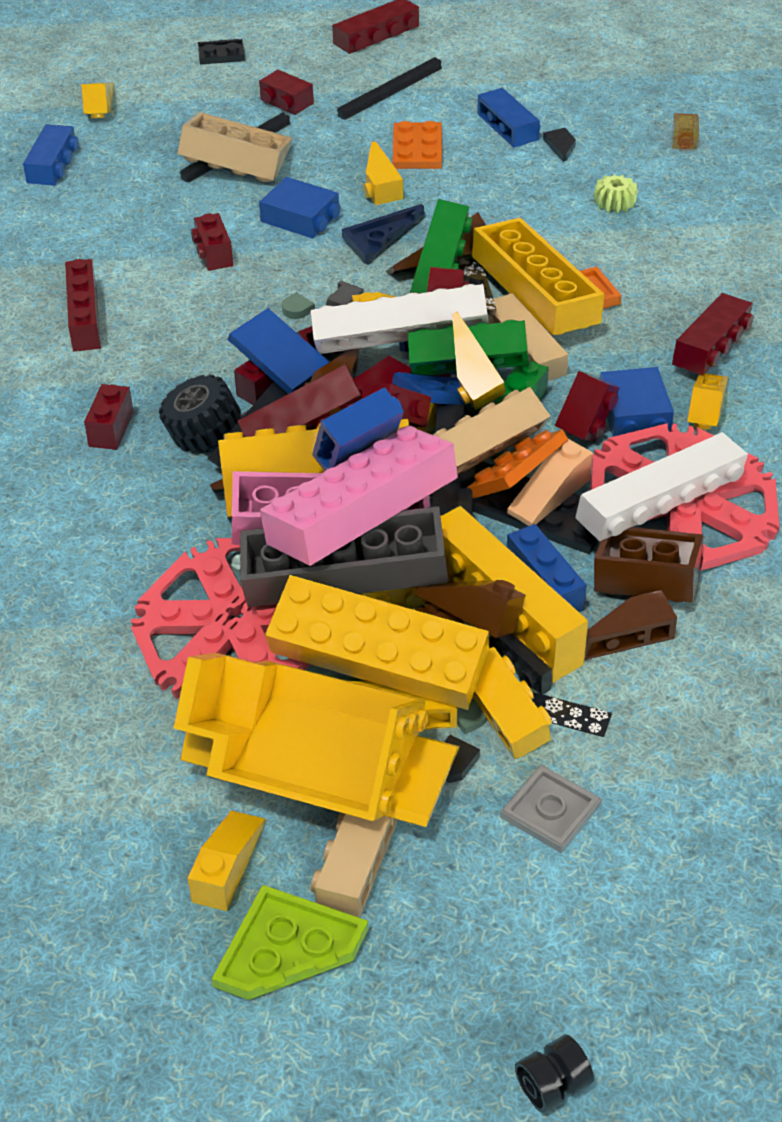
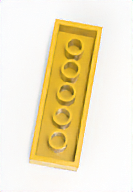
(538, 276)
(546, 620)
(378, 642)

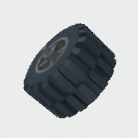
(199, 412)

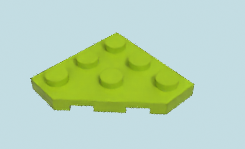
(286, 943)

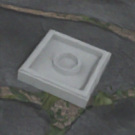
(551, 808)

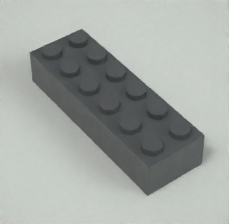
(391, 556)

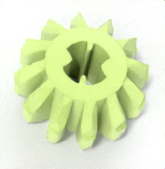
(615, 193)

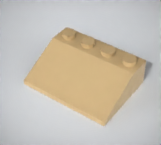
(233, 146)

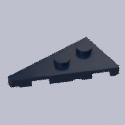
(375, 235)

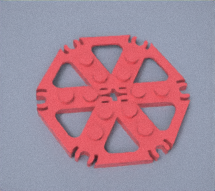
(712, 507)
(205, 618)

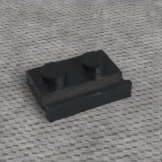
(221, 51)

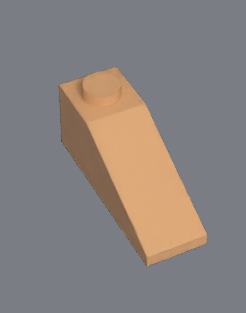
(553, 483)

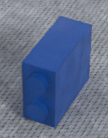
(299, 207)
(640, 401)
(357, 428)

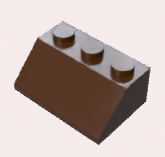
(649, 562)

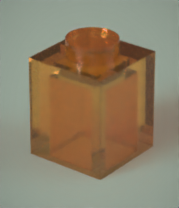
(685, 131)

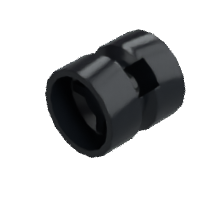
(557, 1071)

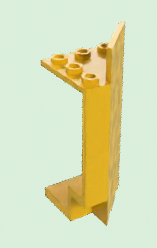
(311, 738)

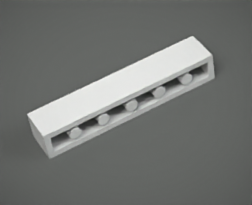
(391, 319)
(660, 486)

